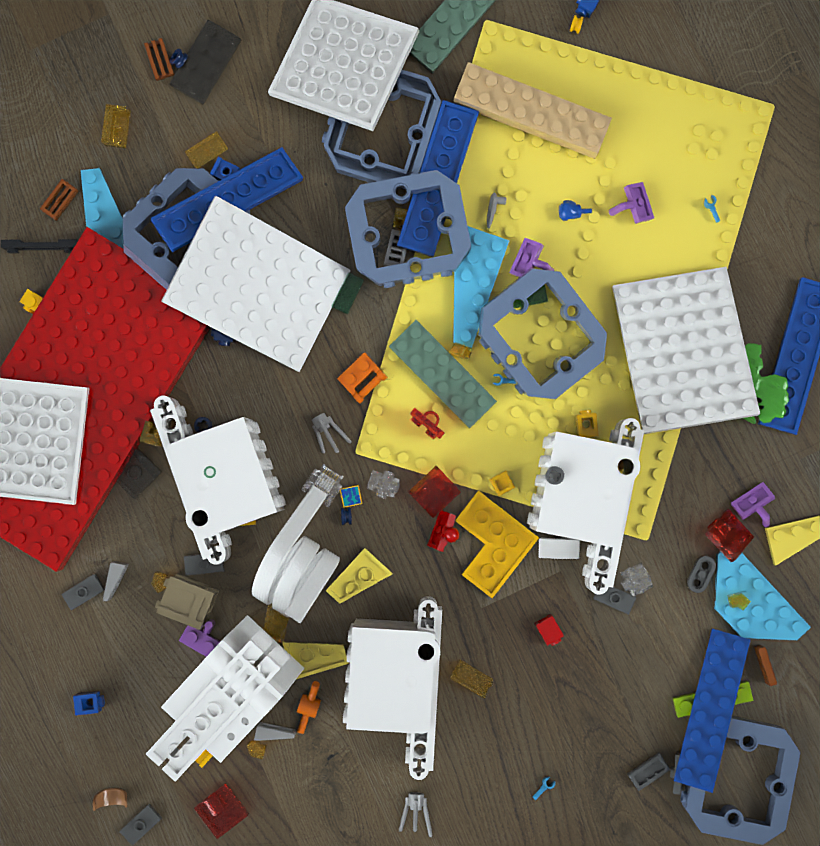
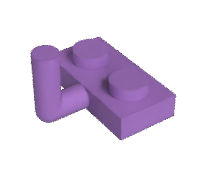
(637, 202)
(528, 258)
(753, 502)
(199, 639)

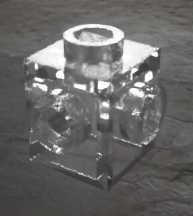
(383, 484)
(636, 580)

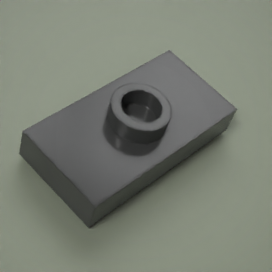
(196, 565)
(83, 592)
(617, 599)
(648, 771)
(677, 788)
(140, 824)

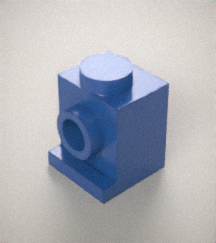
(586, 7)
(219, 168)
(82, 705)

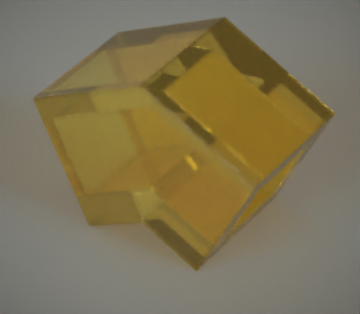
(399, 217)
(461, 351)
(158, 581)
(738, 600)
(256, 749)

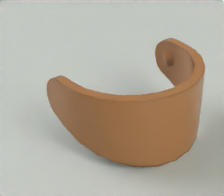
(110, 796)

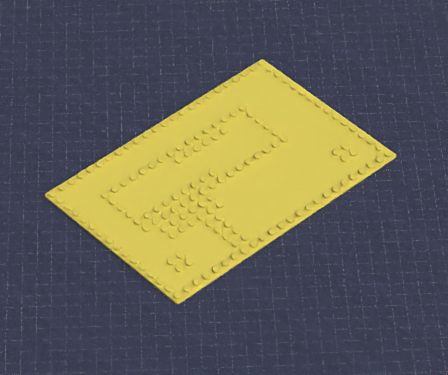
(662, 132)

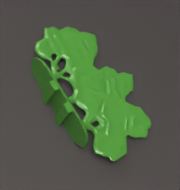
(769, 389)

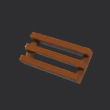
(154, 44)
(66, 202)
(765, 665)

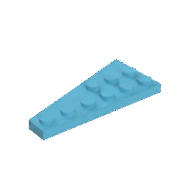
(100, 207)
(475, 283)

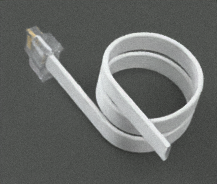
(294, 574)

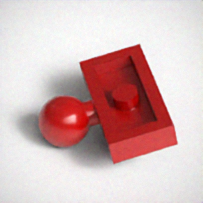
(443, 531)

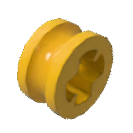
(576, 24)

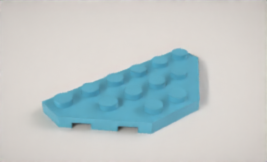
(767, 613)

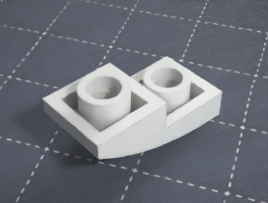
(559, 548)

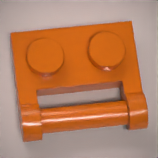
(358, 373)

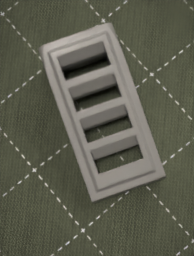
(387, 262)
(114, 577)
(273, 732)

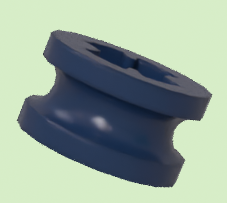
(178, 58)
(201, 420)
(346, 516)

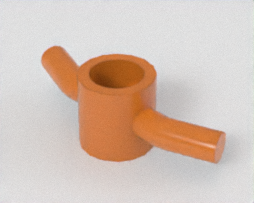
(308, 706)

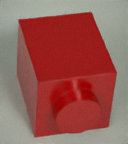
(549, 630)

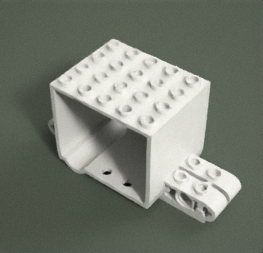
(243, 477)
(592, 497)
(392, 684)
(225, 697)

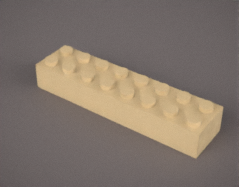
(532, 110)

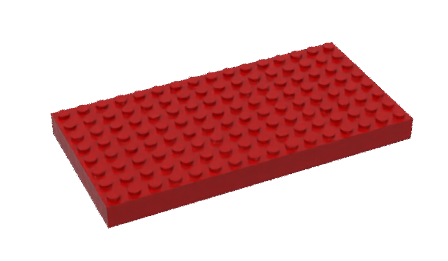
(104, 333)

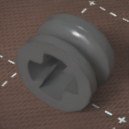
(551, 480)

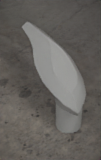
(494, 200)

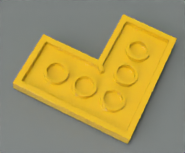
(504, 542)

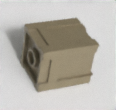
(187, 601)

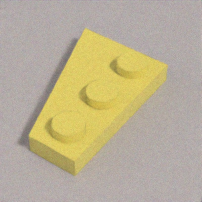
(792, 537)
(358, 576)
(317, 656)

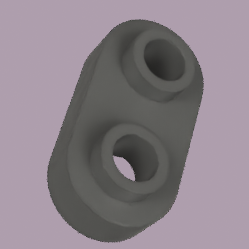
(701, 574)

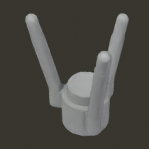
(321, 424)
(416, 801)

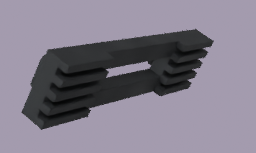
(62, 244)

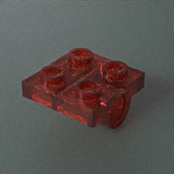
(420, 419)
(434, 491)
(729, 535)
(221, 811)

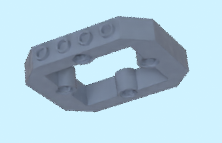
(353, 165)
(413, 184)
(134, 221)
(579, 364)
(780, 800)

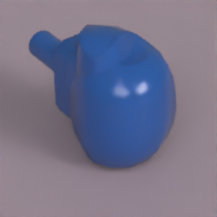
(570, 210)

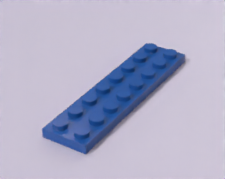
(446, 154)
(242, 189)
(799, 354)
(712, 710)

